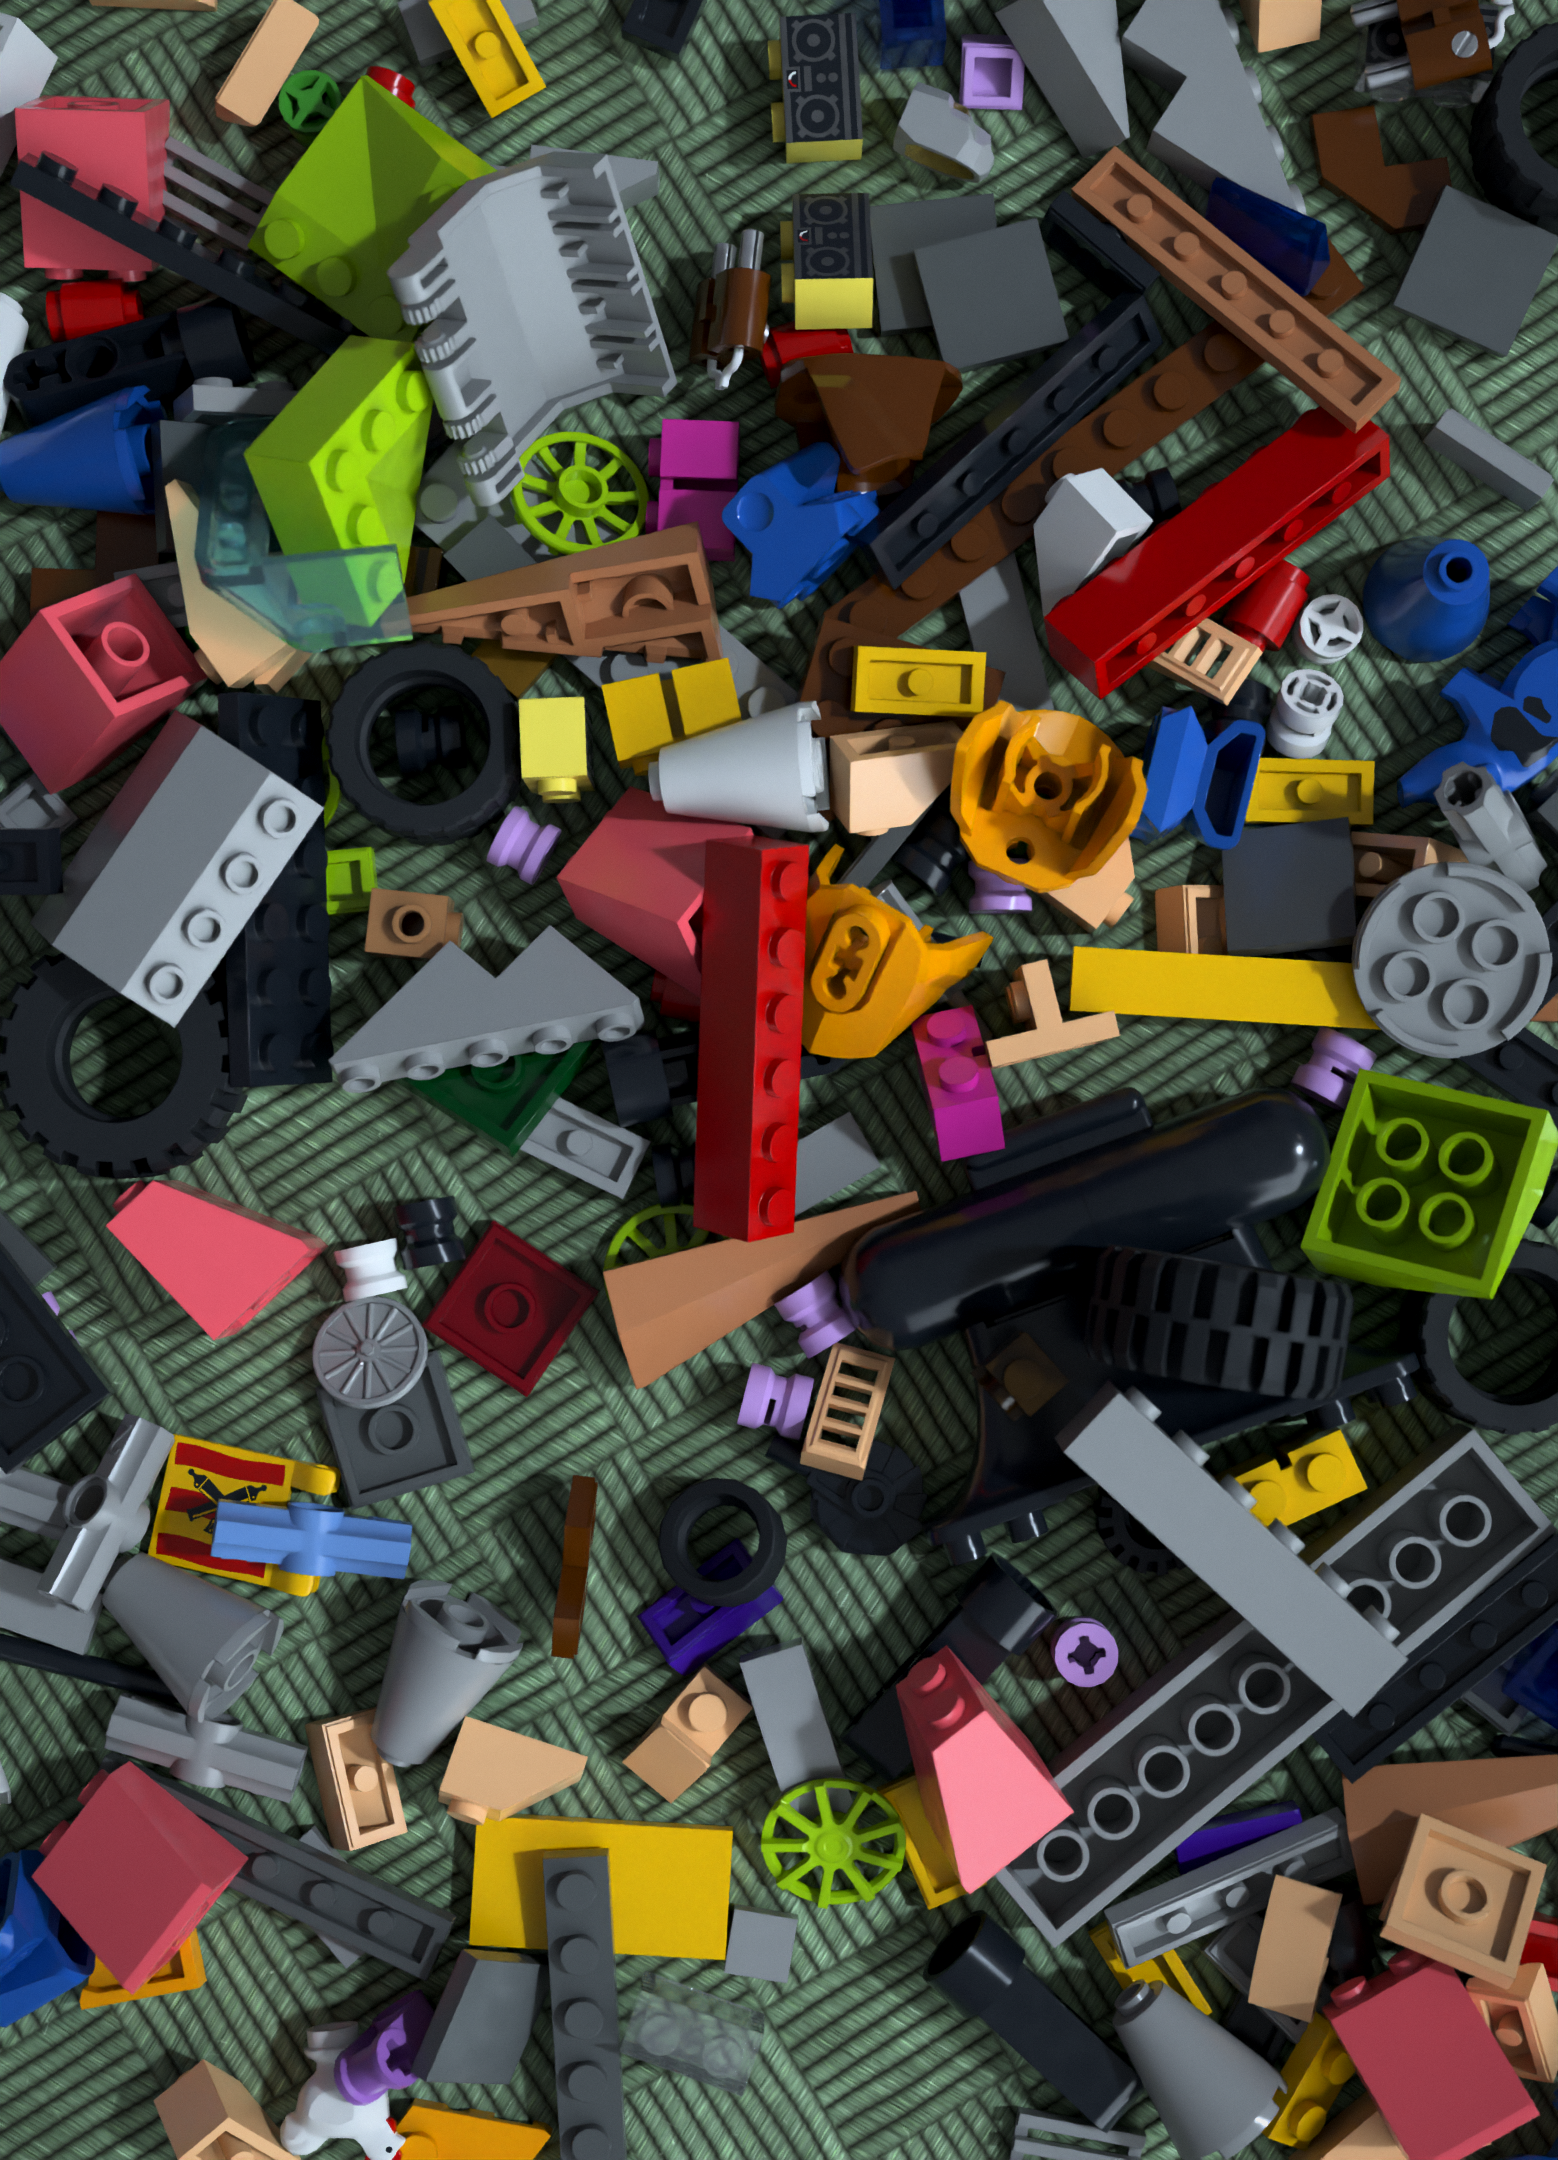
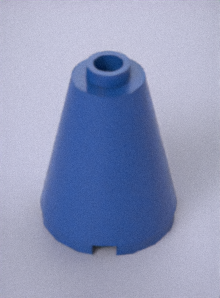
(87, 457)
(1427, 597)

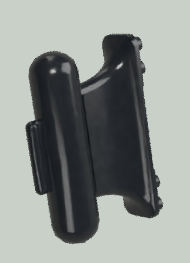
(1027, 1259)

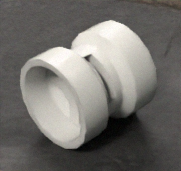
(1304, 713)

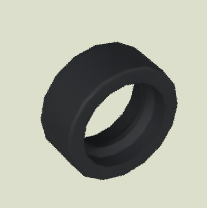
(680, 1521)

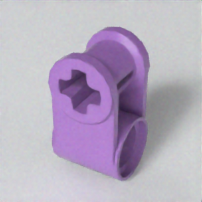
(384, 2051)

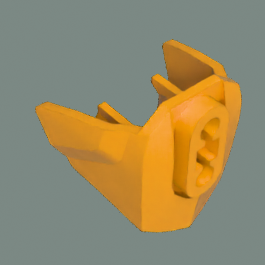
(996, 802)
(875, 985)

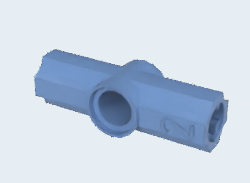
(311, 1539)

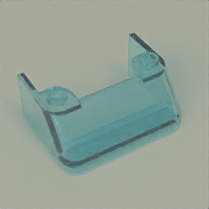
(300, 598)

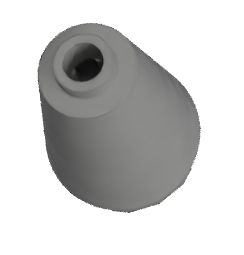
(190, 1631)
(438, 1669)
(1197, 2074)

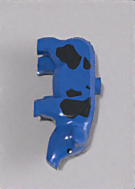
(1508, 723)

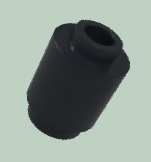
(1351, 1940)

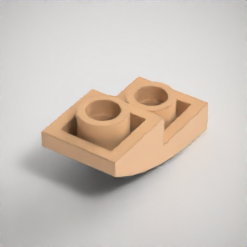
(1294, 1948)

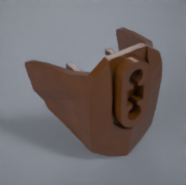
(869, 411)

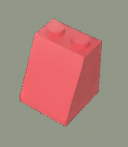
(109, 144)
(92, 680)
(645, 883)
(210, 1251)
(974, 1770)
(134, 1872)
(1428, 2059)

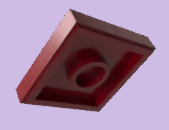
(510, 1308)

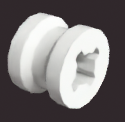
(1335, 619)
(370, 1269)

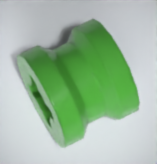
(305, 97)

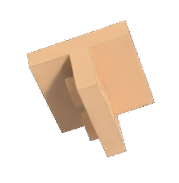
(1035, 1003)
(1463, 1901)

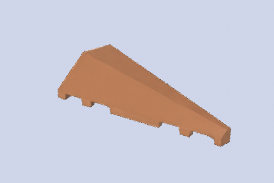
(622, 597)
(696, 1295)
(1487, 1797)

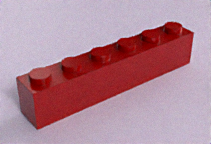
(1214, 548)
(750, 1036)

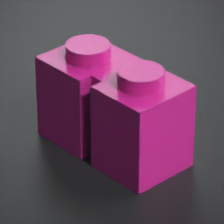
(697, 480)
(957, 1083)

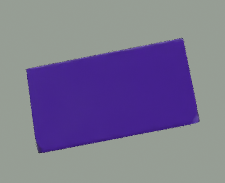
(693, 1631)
(1233, 1832)

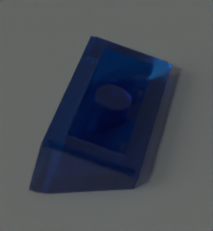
(1271, 233)

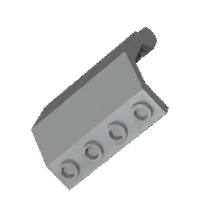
(530, 309)
(175, 867)

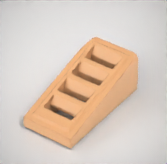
(1230, 675)
(834, 1456)

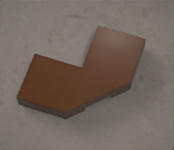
(1353, 167)
(121, 545)
(575, 1564)

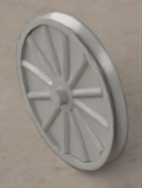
(370, 1352)

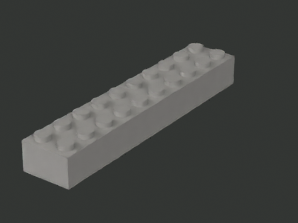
(1241, 1705)

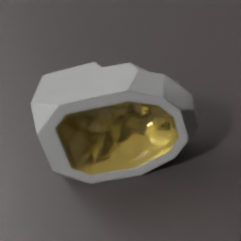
(943, 136)

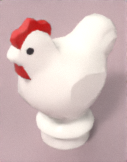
(326, 2114)

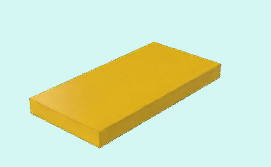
(664, 1882)

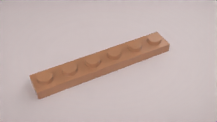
(1237, 291)

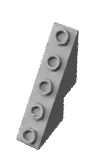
(1076, 63)
(1215, 114)
(465, 1016)

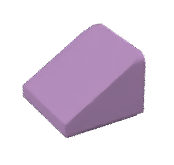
(990, 73)

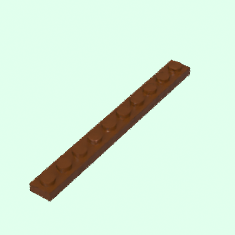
(1106, 439)

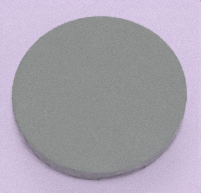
(1451, 959)

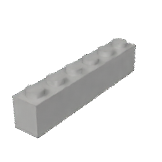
(1231, 1547)

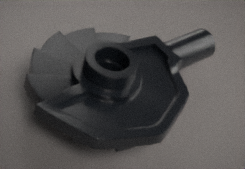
(866, 1514)

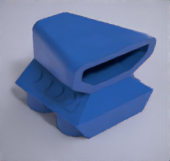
(798, 523)
(1197, 782)
(37, 1944)

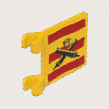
(209, 1470)

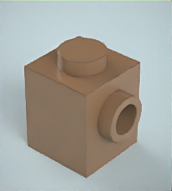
(411, 924)

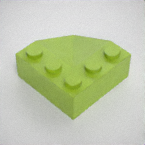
(358, 200)
(348, 452)
(1429, 1187)

